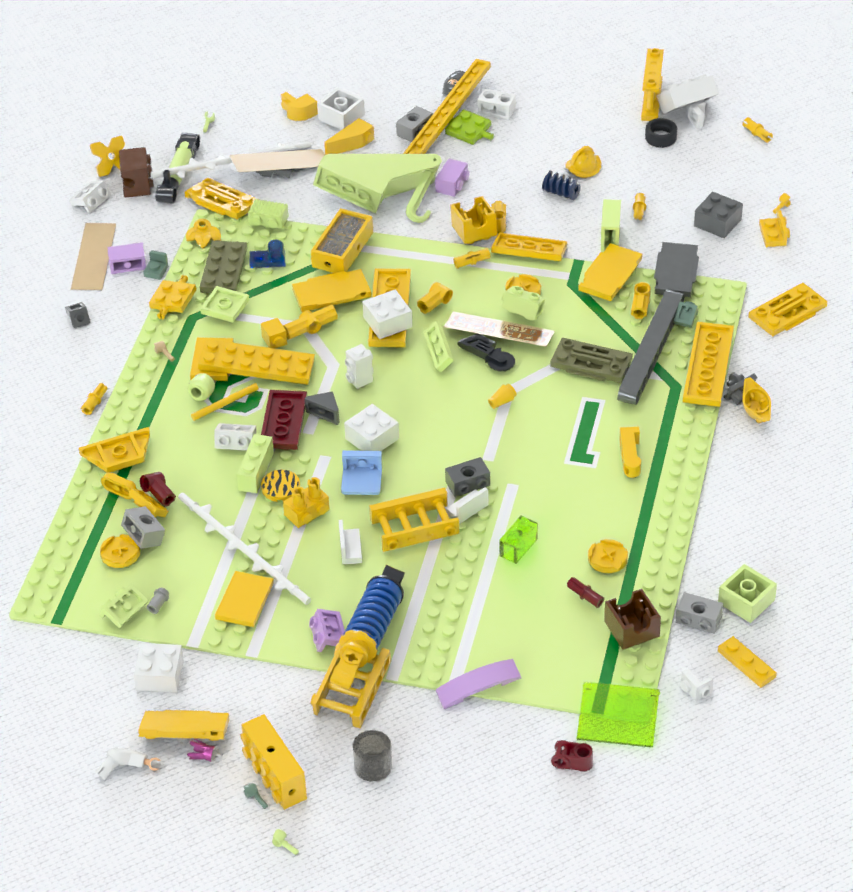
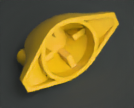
(756, 401)

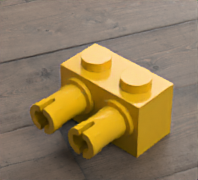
(306, 503)

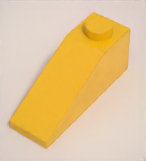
(351, 137)

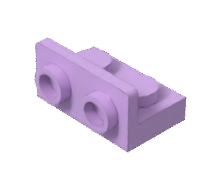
(326, 628)

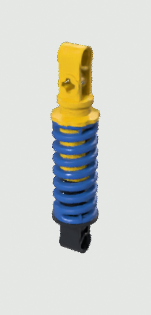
(368, 625)

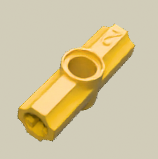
(310, 322)

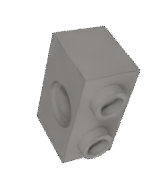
(412, 123)
(143, 527)
(699, 612)

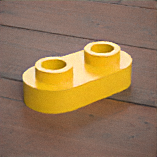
(117, 485)

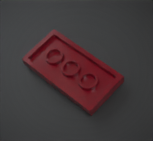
(284, 418)

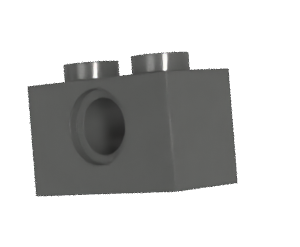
(467, 476)

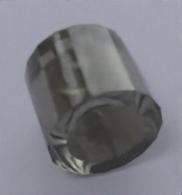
(372, 755)

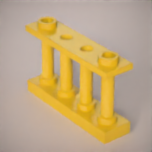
(652, 84)
(412, 505)
(364, 695)

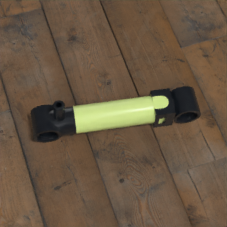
(185, 149)

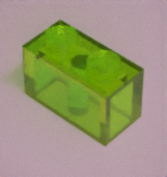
(518, 539)

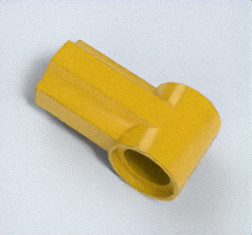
(500, 210)
(437, 294)
(641, 300)

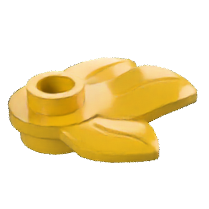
(204, 234)

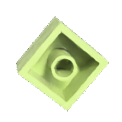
(747, 593)

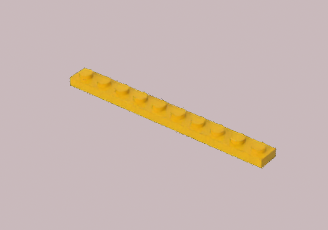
(448, 107)

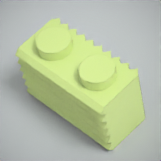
(268, 214)

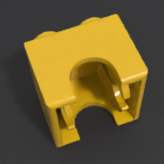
(474, 223)

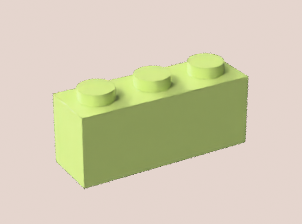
(255, 463)

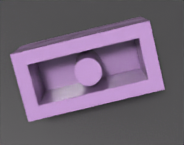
(452, 177)
(126, 258)

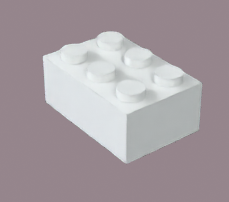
(686, 93)

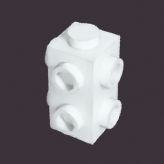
(359, 366)

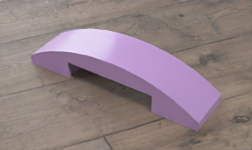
(477, 681)

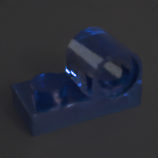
(272, 257)

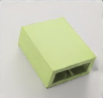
(610, 223)

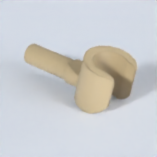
(161, 347)

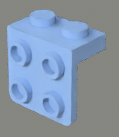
(361, 472)

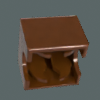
(136, 172)
(633, 621)

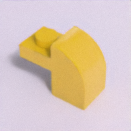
(300, 108)

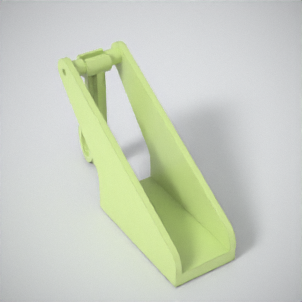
(373, 177)

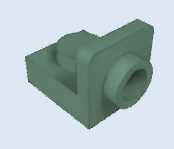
(157, 265)
(686, 314)

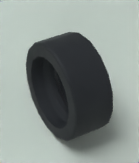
(661, 124)

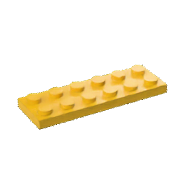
(386, 281)
(256, 361)
(708, 364)

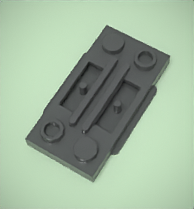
(676, 268)

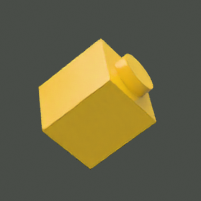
(273, 333)

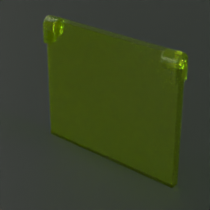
(618, 714)

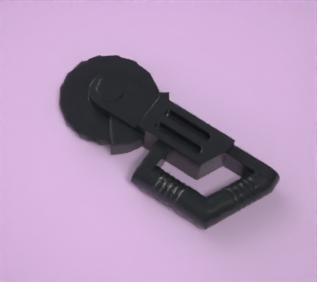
(485, 349)

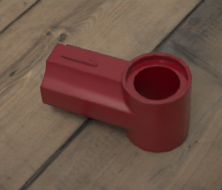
(156, 484)

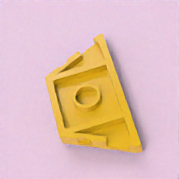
(118, 451)

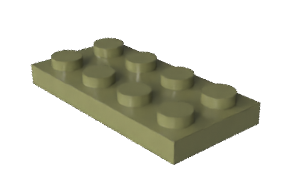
(223, 265)

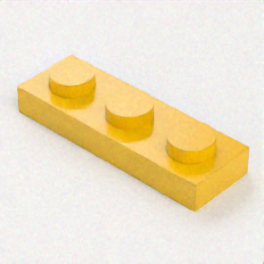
(747, 662)

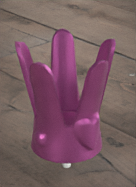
(204, 751)

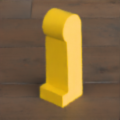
(631, 462)

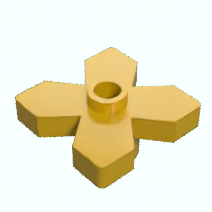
(100, 150)

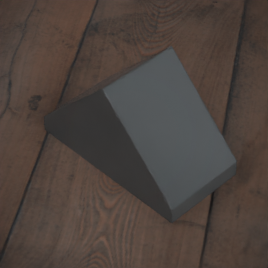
(323, 406)

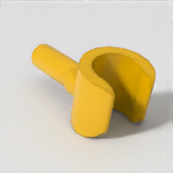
(785, 201)

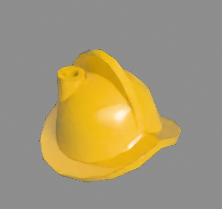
(584, 163)

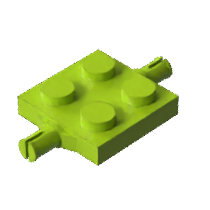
(469, 127)

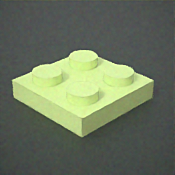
(224, 304)

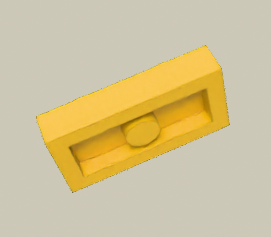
(143, 499)

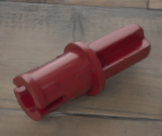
(585, 592)

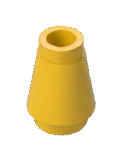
(502, 396)

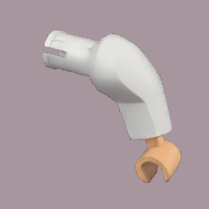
(121, 756)

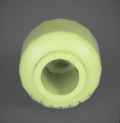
(201, 387)

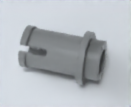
(160, 596)

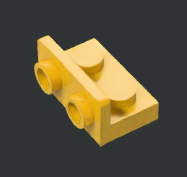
(774, 230)

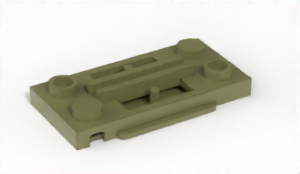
(591, 360)

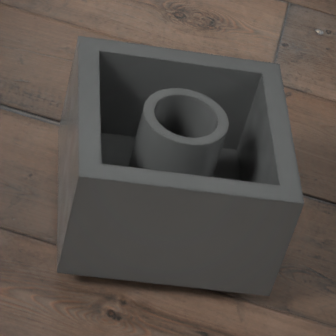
(718, 214)

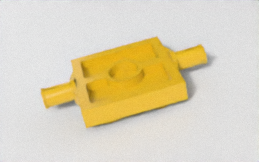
(172, 296)

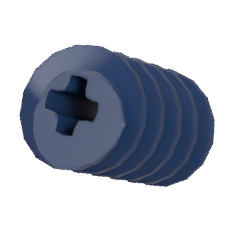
(560, 186)

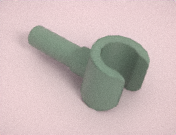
(251, 790)

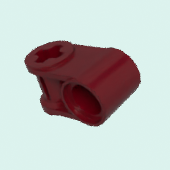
(574, 756)

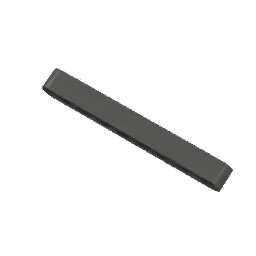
(650, 348)

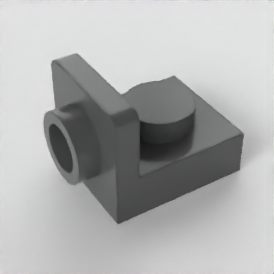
(78, 314)

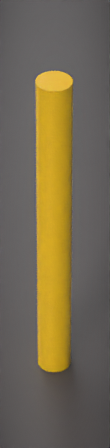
(225, 401)

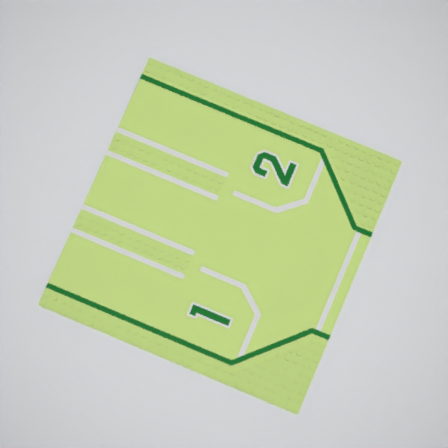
(463, 605)

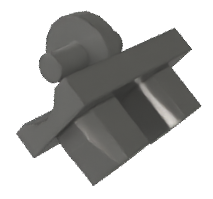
(736, 385)

